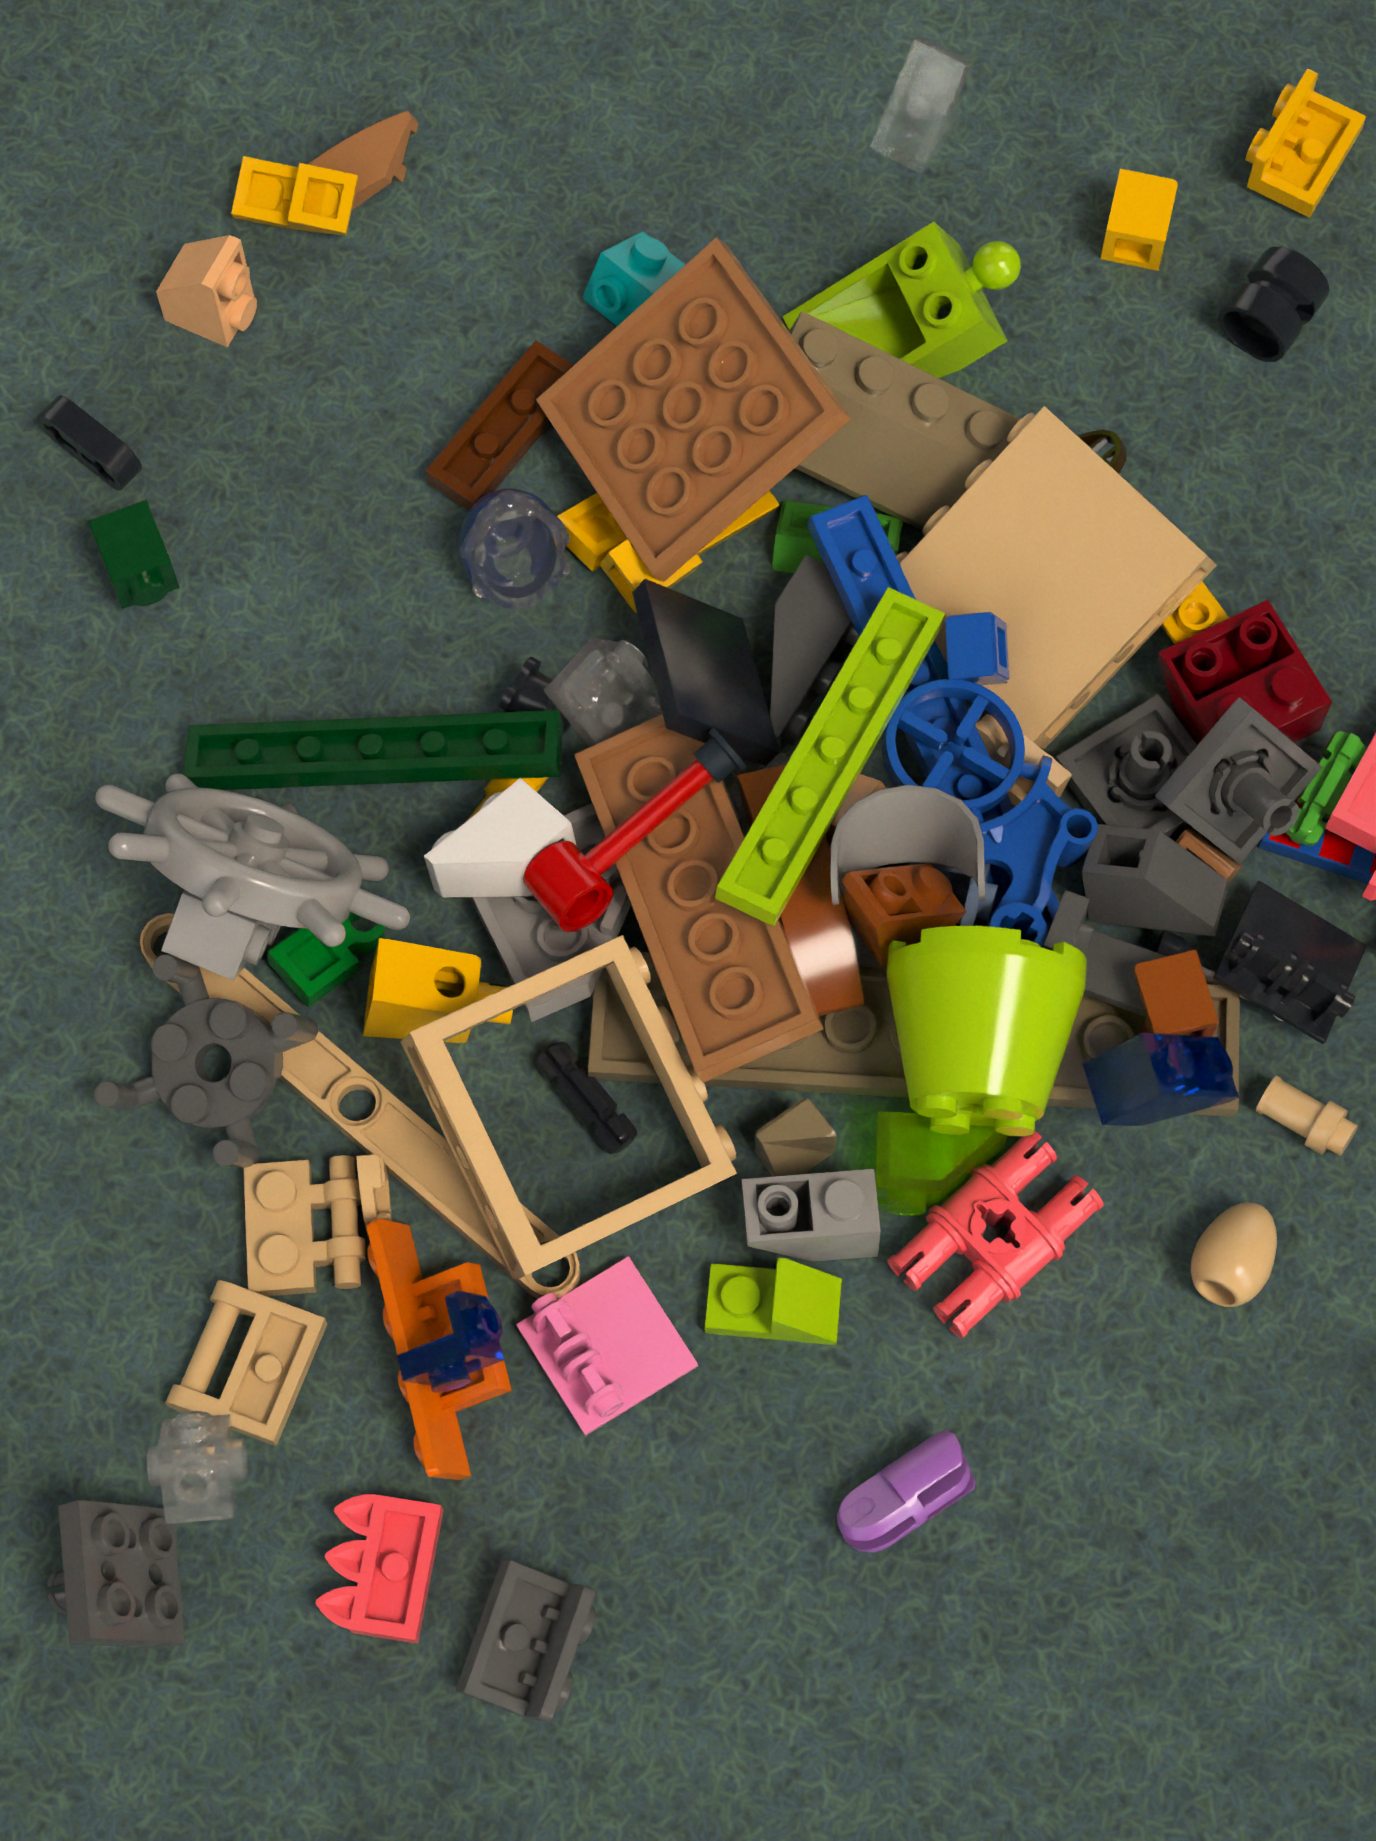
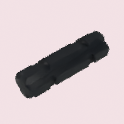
(586, 1098)

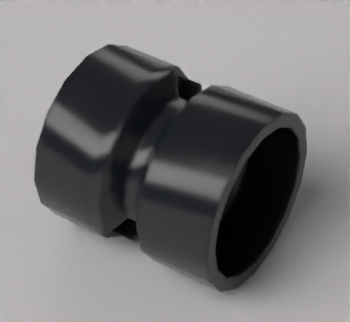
(1272, 308)

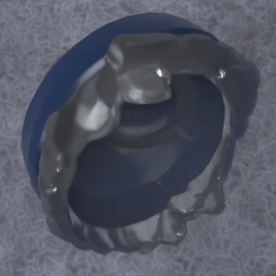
(513, 549)

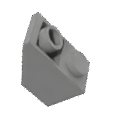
(814, 1215)

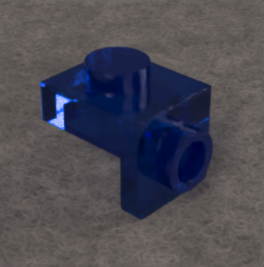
(471, 1347)

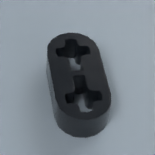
(89, 442)

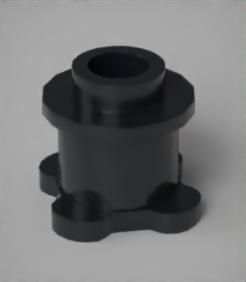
(528, 692)

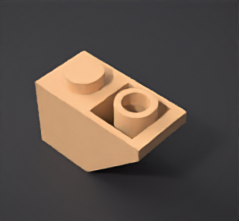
(209, 289)

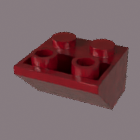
(1245, 659)

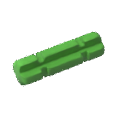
(1327, 787)

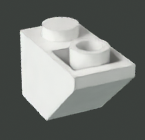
(496, 845)

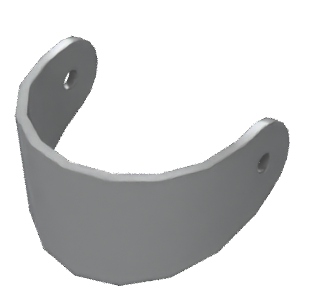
(904, 827)

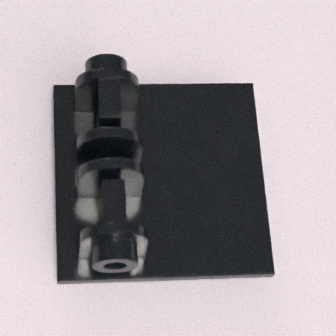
(1291, 962)

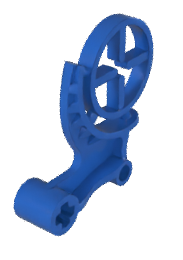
(1025, 839)

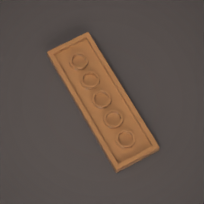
(720, 968)

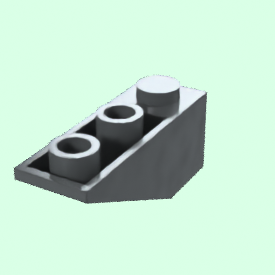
(807, 647)

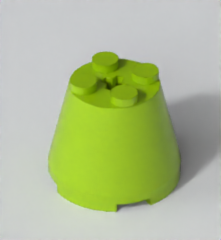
(982, 1024)

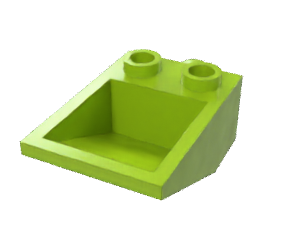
(899, 295)

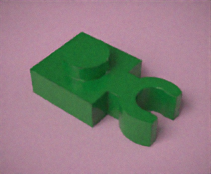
(317, 969)

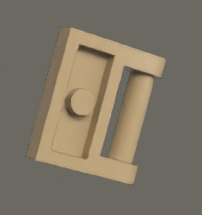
(267, 1367)

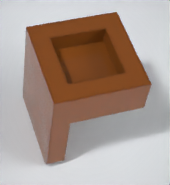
(1176, 996)

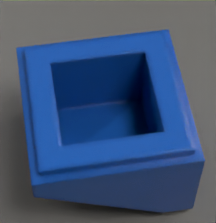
(977, 648)

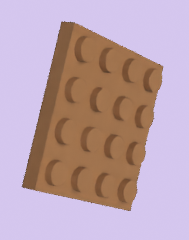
(692, 409)

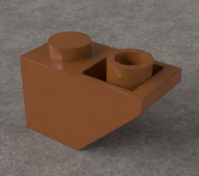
(898, 904)

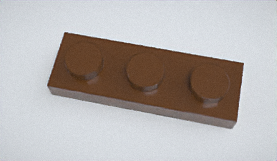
(498, 430)

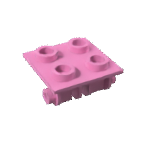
(606, 1345)

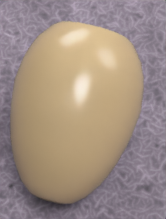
(1235, 1255)

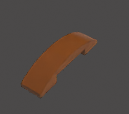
(813, 925)

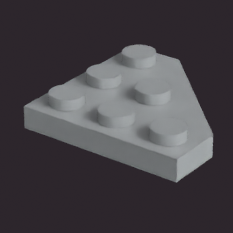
(533, 942)

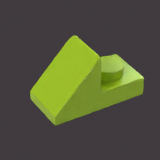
(774, 1303)

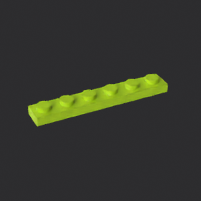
(829, 757)

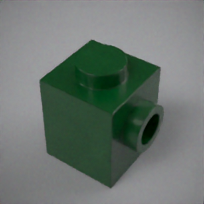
(134, 555)

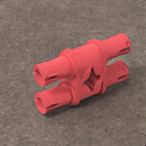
(998, 1266)

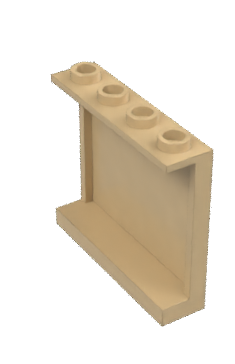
(1063, 560)

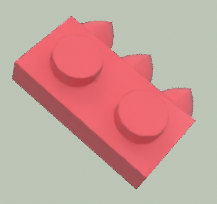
(389, 1566)

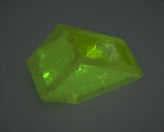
(922, 1166)

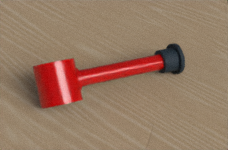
(572, 883)

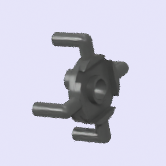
(179, 1058)

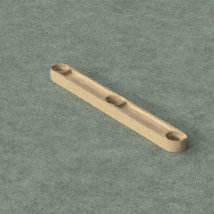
(408, 1145)

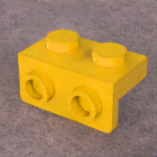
(1303, 147)

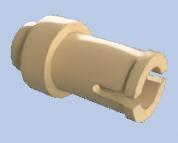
(1319, 1123)

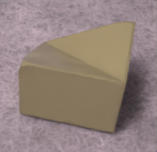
(795, 1140)

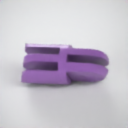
(905, 1494)

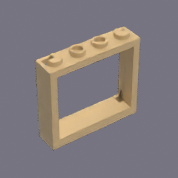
(475, 1150)

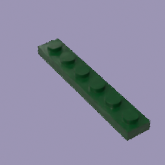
(375, 750)

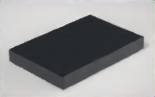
(704, 671)

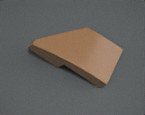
(373, 155)

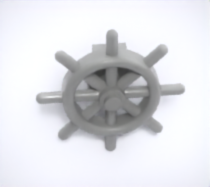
(245, 872)

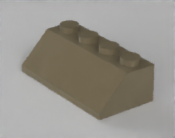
(907, 432)

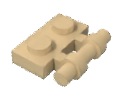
(281, 1226)

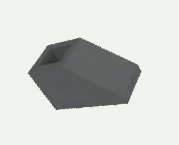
(1150, 883)

